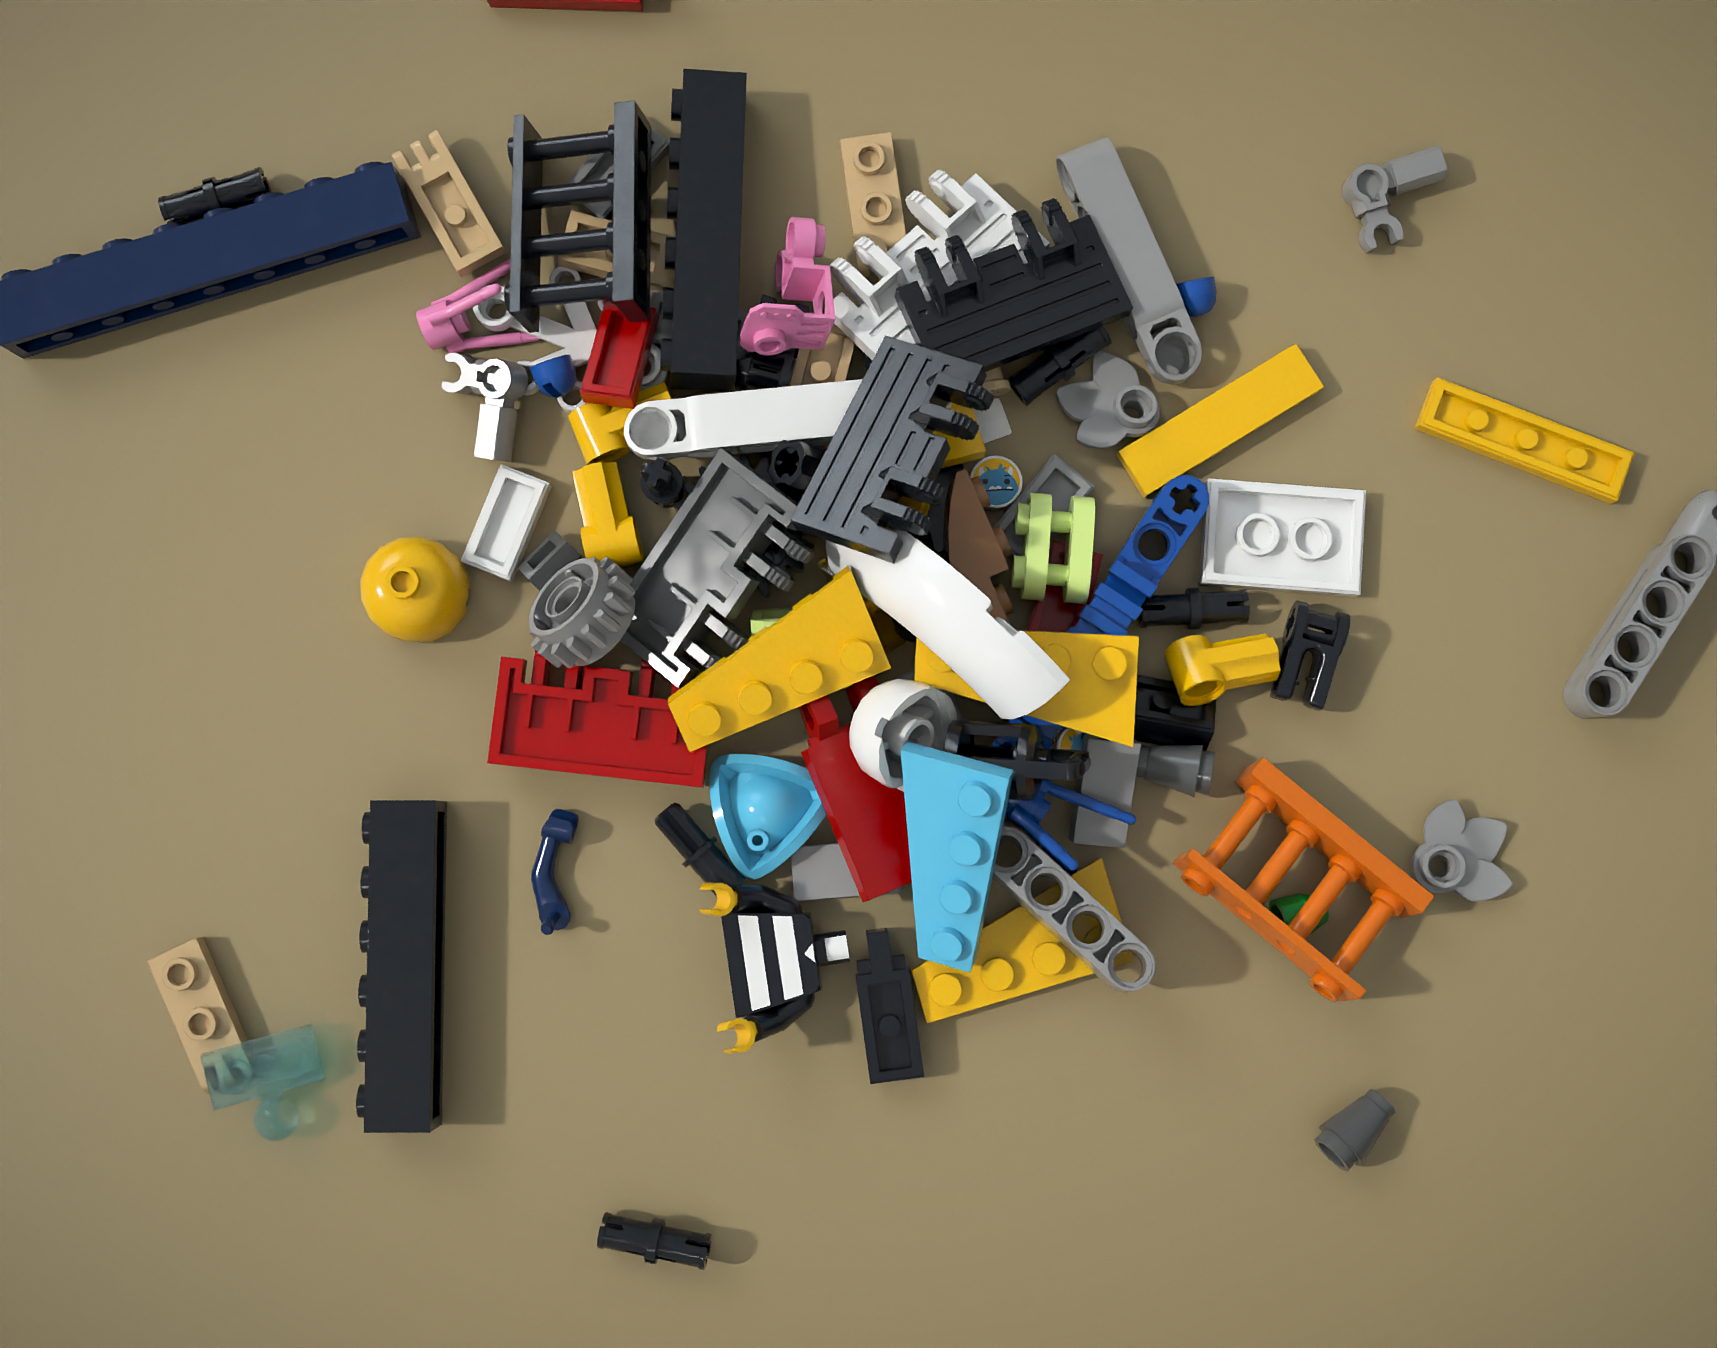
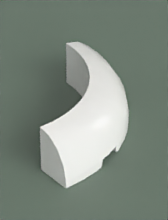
(955, 624)

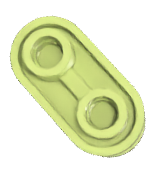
(1031, 570)

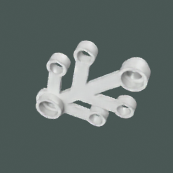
(575, 341)

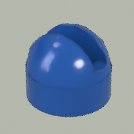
(1198, 295)
(555, 376)

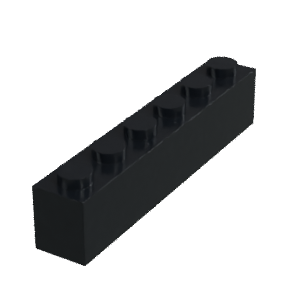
(708, 231)
(403, 966)

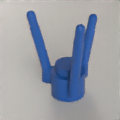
(1030, 813)

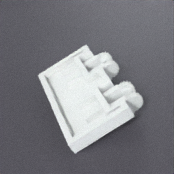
(979, 219)

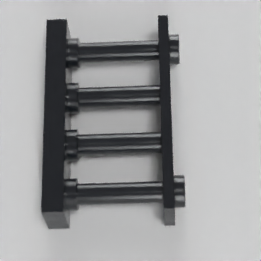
(625, 237)

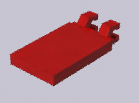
(861, 811)

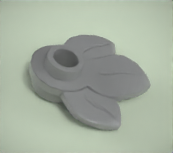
(1102, 402)
(1466, 851)

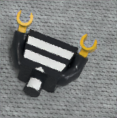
(770, 958)

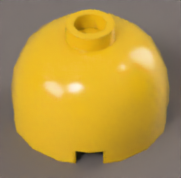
(415, 589)

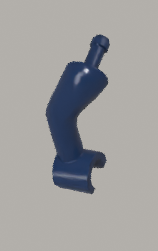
(550, 902)

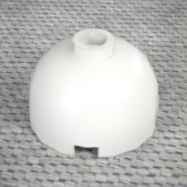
(891, 716)

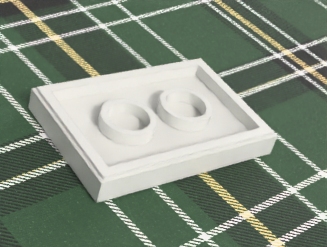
(1283, 538)

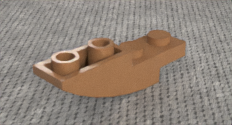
(972, 543)

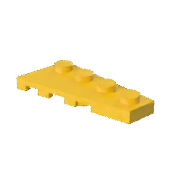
(796, 660)
(1017, 955)

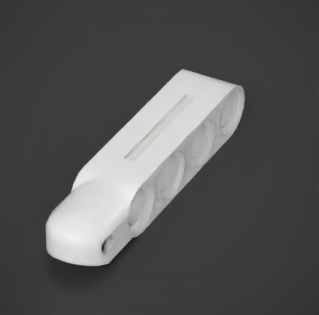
(738, 420)

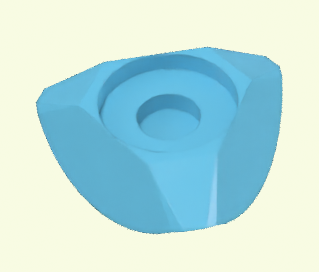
(762, 810)

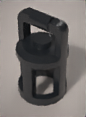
(1027, 758)

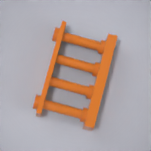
(1350, 861)

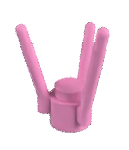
(447, 321)

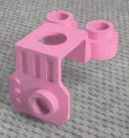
(780, 327)

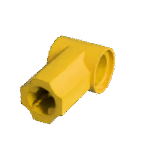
(601, 427)
(605, 514)
(1208, 669)

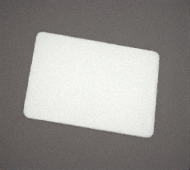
(993, 422)

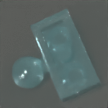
(262, 1071)

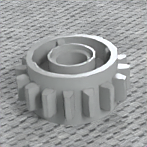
(582, 612)

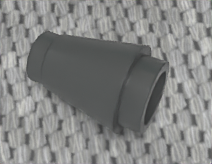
(1177, 767)
(1354, 1130)

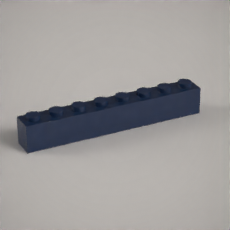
(205, 259)

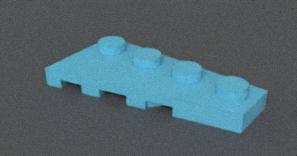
(953, 841)

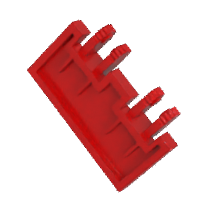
(592, 728)

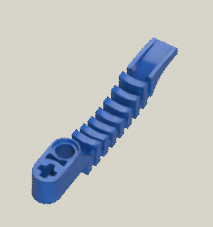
(1132, 577)

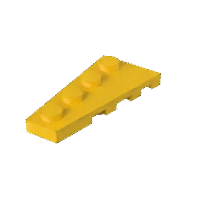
(1094, 701)

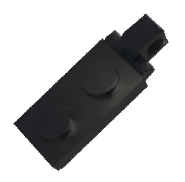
(888, 1013)

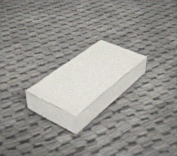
(506, 523)

